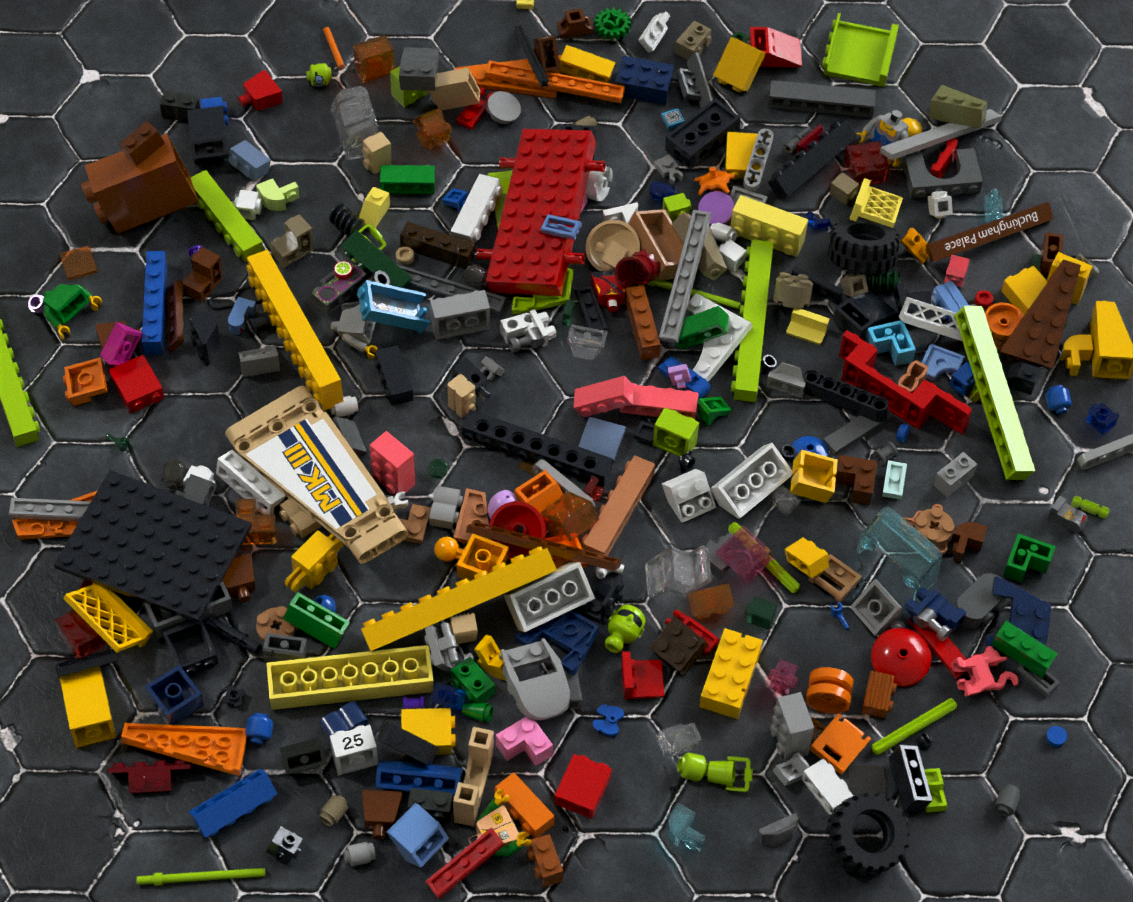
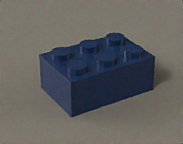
(645, 79)

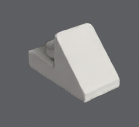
(620, 213)

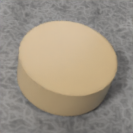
(405, 255)

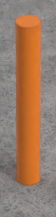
(333, 47)

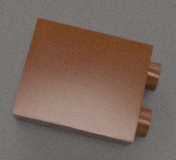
(140, 193)

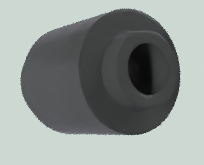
(1007, 800)

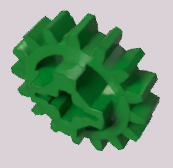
(612, 24)

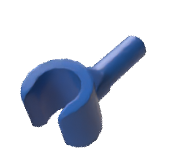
(838, 613)

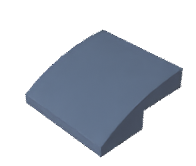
(602, 437)

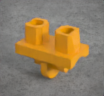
(915, 245)

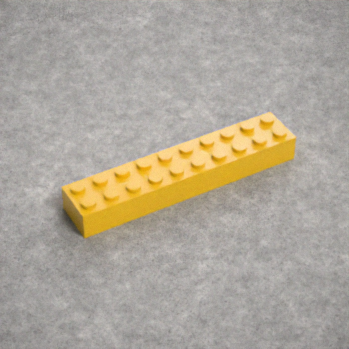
(295, 330)
(458, 599)

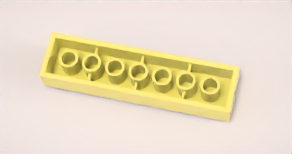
(350, 677)

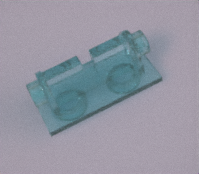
(993, 206)

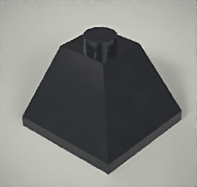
(1020, 374)

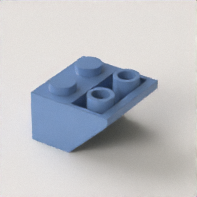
(417, 835)

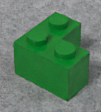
(1030, 554)

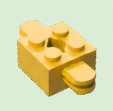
(313, 561)

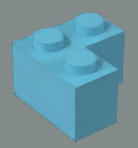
(893, 339)

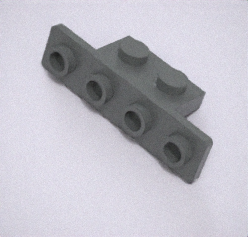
(694, 82)

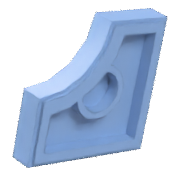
(941, 361)

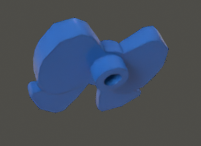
(609, 726)

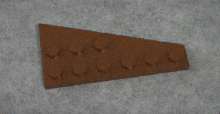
(1042, 326)

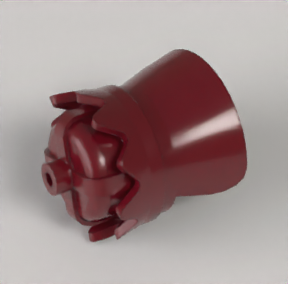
(637, 269)

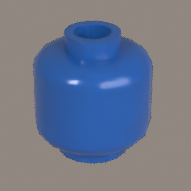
(1058, 399)
(259, 728)

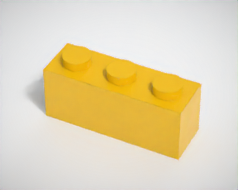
(585, 65)

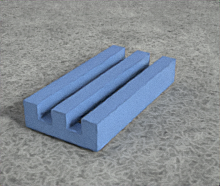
(559, 229)

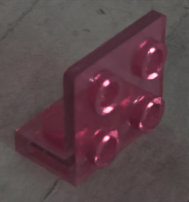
(745, 554)

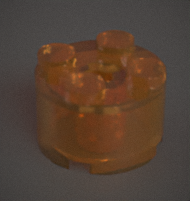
(432, 129)

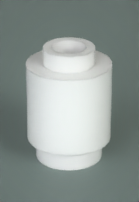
(723, 232)
(345, 408)

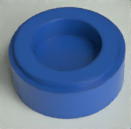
(903, 432)
(1056, 736)

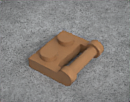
(839, 574)

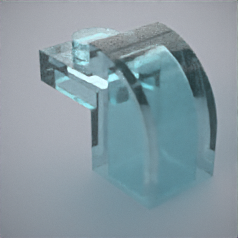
(680, 828)

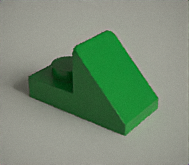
(712, 407)

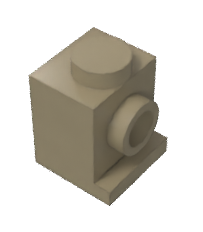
(854, 284)

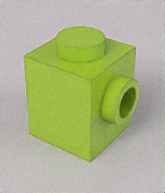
(676, 205)

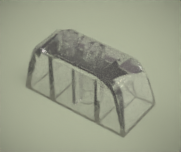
(354, 119)

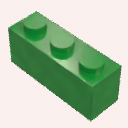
(407, 179)
(703, 327)
(316, 620)
(1024, 649)

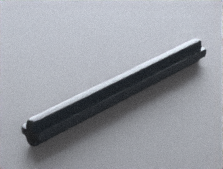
(531, 55)

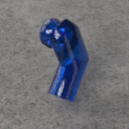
(817, 223)

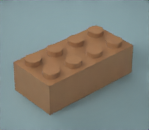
(659, 239)

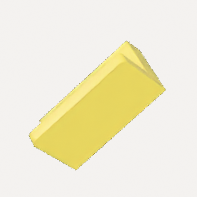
(808, 326)

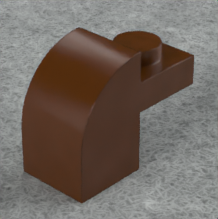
(969, 536)

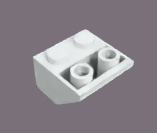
(689, 495)

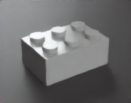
(460, 314)
(792, 726)

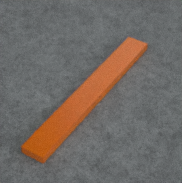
(556, 82)

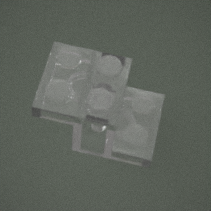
(678, 571)

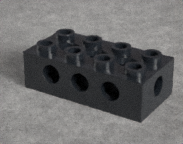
(702, 133)

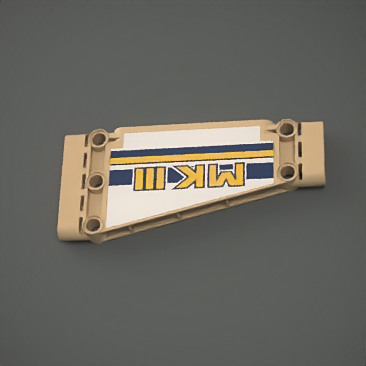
(318, 471)

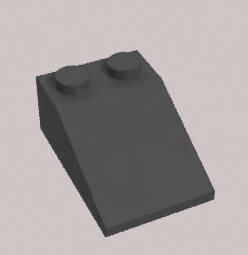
(419, 69)

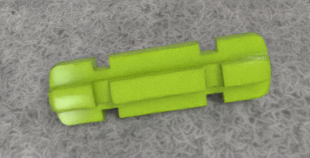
(1090, 507)

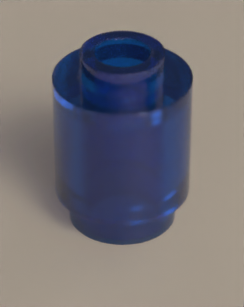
(661, 190)

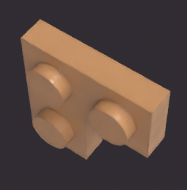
(417, 523)

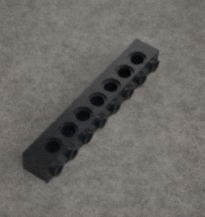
(530, 440)

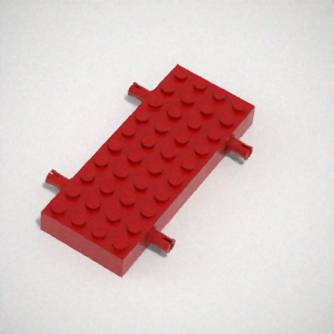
(545, 179)

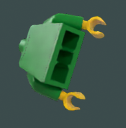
(65, 302)

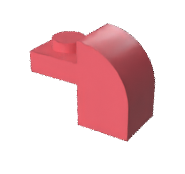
(957, 270)

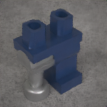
(933, 609)

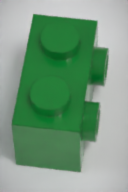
(473, 680)

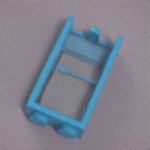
(392, 306)

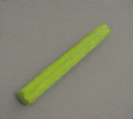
(774, 567)
(914, 726)

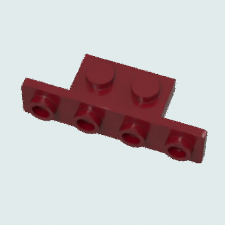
(149, 777)

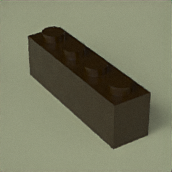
(437, 245)

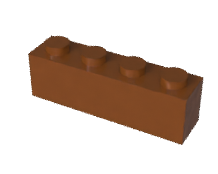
(642, 322)

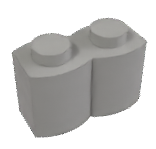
(445, 507)

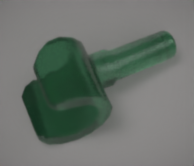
(123, 440)

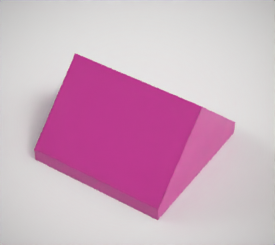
(120, 344)

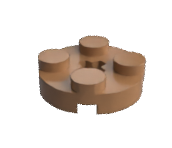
(937, 517)
(271, 617)

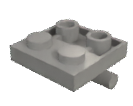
(442, 647)

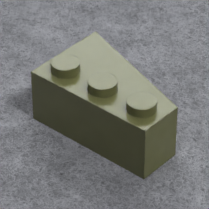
(958, 108)

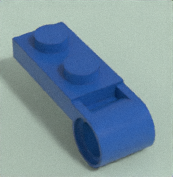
(697, 384)

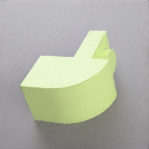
(276, 198)

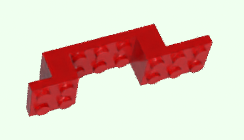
(912, 408)

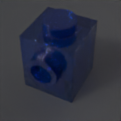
(448, 696)

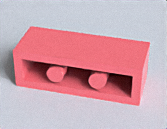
(603, 396)

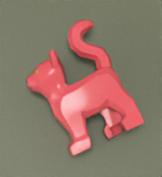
(980, 674)

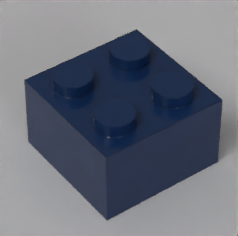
(174, 695)

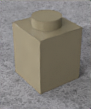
(844, 189)

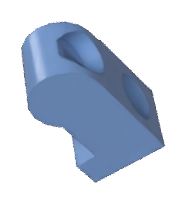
(238, 317)

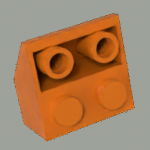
(539, 491)

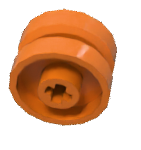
(1002, 321)
(829, 690)

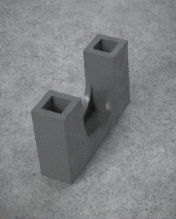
(922, 183)

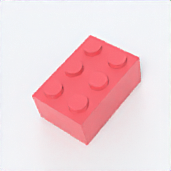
(392, 464)

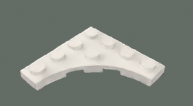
(718, 349)

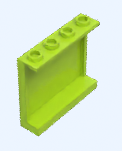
(859, 52)

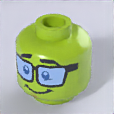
(319, 75)

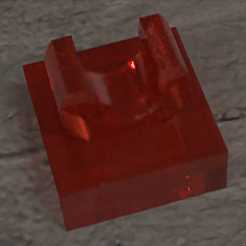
(593, 490)

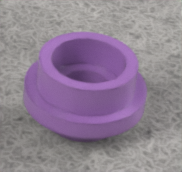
(33, 301)

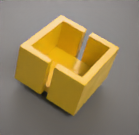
(813, 476)

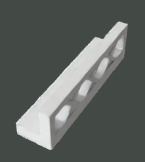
(930, 324)
(250, 482)

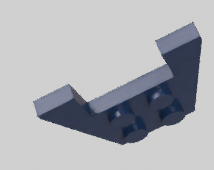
(1026, 611)
(568, 631)

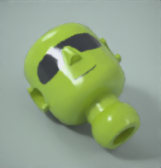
(624, 627)

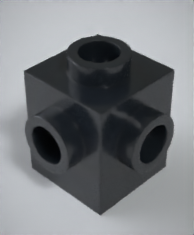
(285, 845)

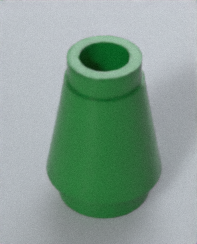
(479, 711)

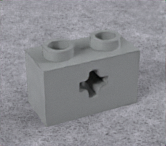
(955, 474)

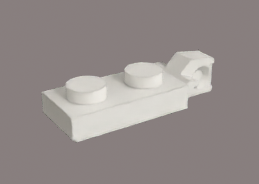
(654, 31)

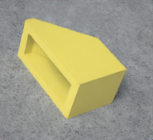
(375, 206)

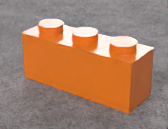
(525, 806)

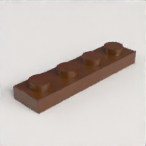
(174, 315)

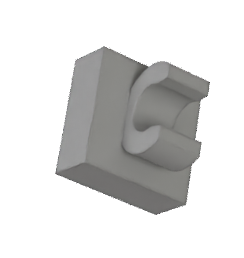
(492, 367)

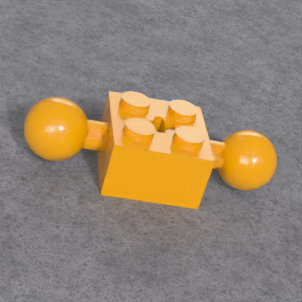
(477, 556)

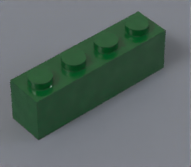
(374, 260)

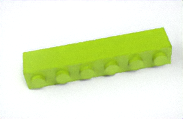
(226, 216)

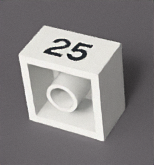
(354, 749)

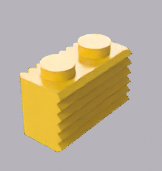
(807, 557)

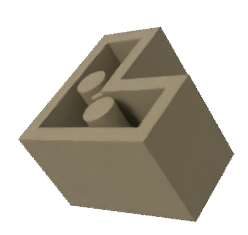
(295, 243)

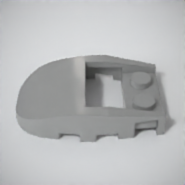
(540, 696)

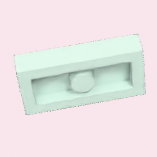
(894, 480)

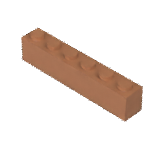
(619, 506)

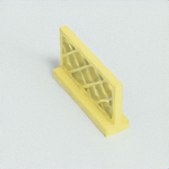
(870, 209)

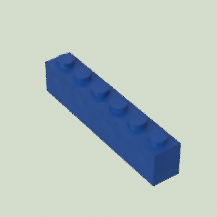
(154, 303)

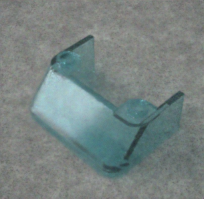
(904, 547)

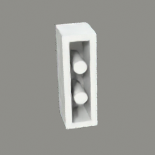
(826, 785)

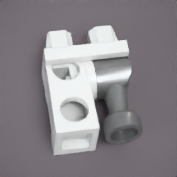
(529, 325)

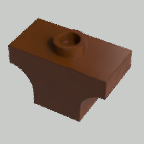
(574, 24)

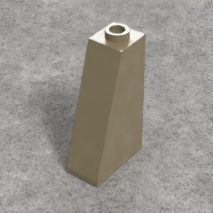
(711, 260)

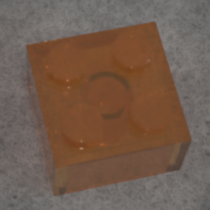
(374, 58)
(569, 516)

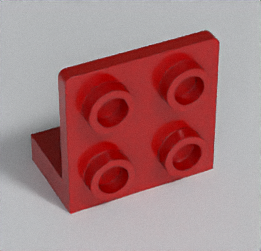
(641, 678)

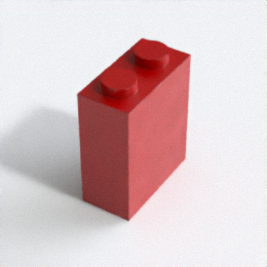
(136, 384)
(583, 786)

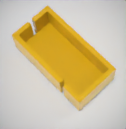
(731, 673)

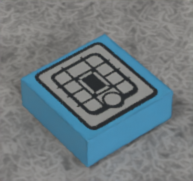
(672, 119)

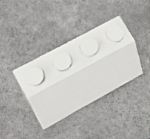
(751, 481)

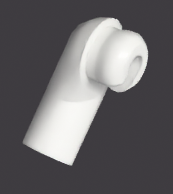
(601, 572)

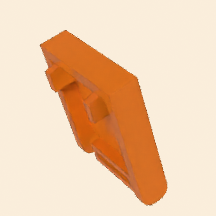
(843, 739)

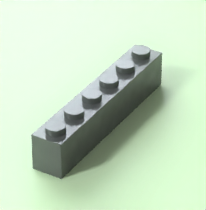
(822, 98)

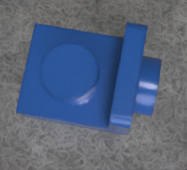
(455, 198)

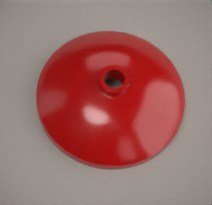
(517, 514)
(906, 669)

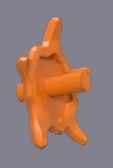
(714, 181)

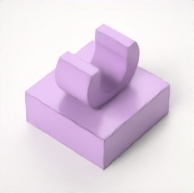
(679, 375)

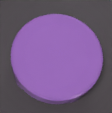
(719, 205)

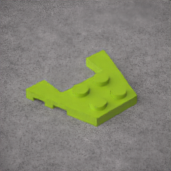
(538, 302)

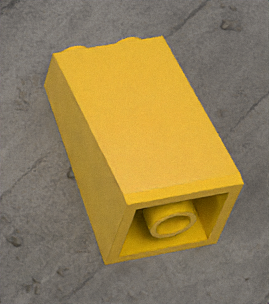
(1111, 343)
(87, 707)

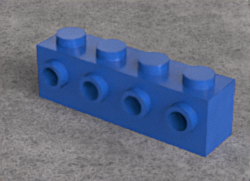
(415, 775)
(232, 803)

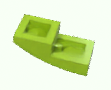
(936, 786)

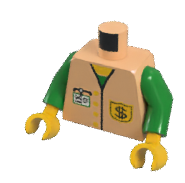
(501, 822)

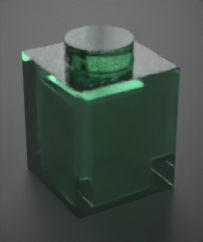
(760, 612)

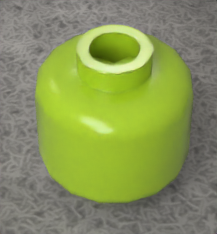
(692, 766)

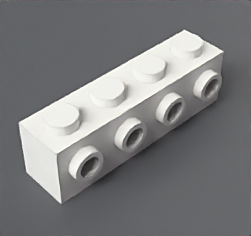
(477, 208)

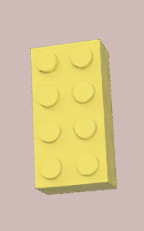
(766, 223)

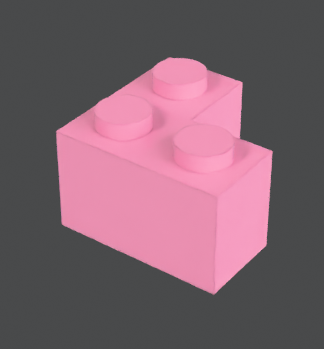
(526, 737)

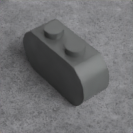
(980, 602)

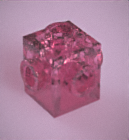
(783, 677)

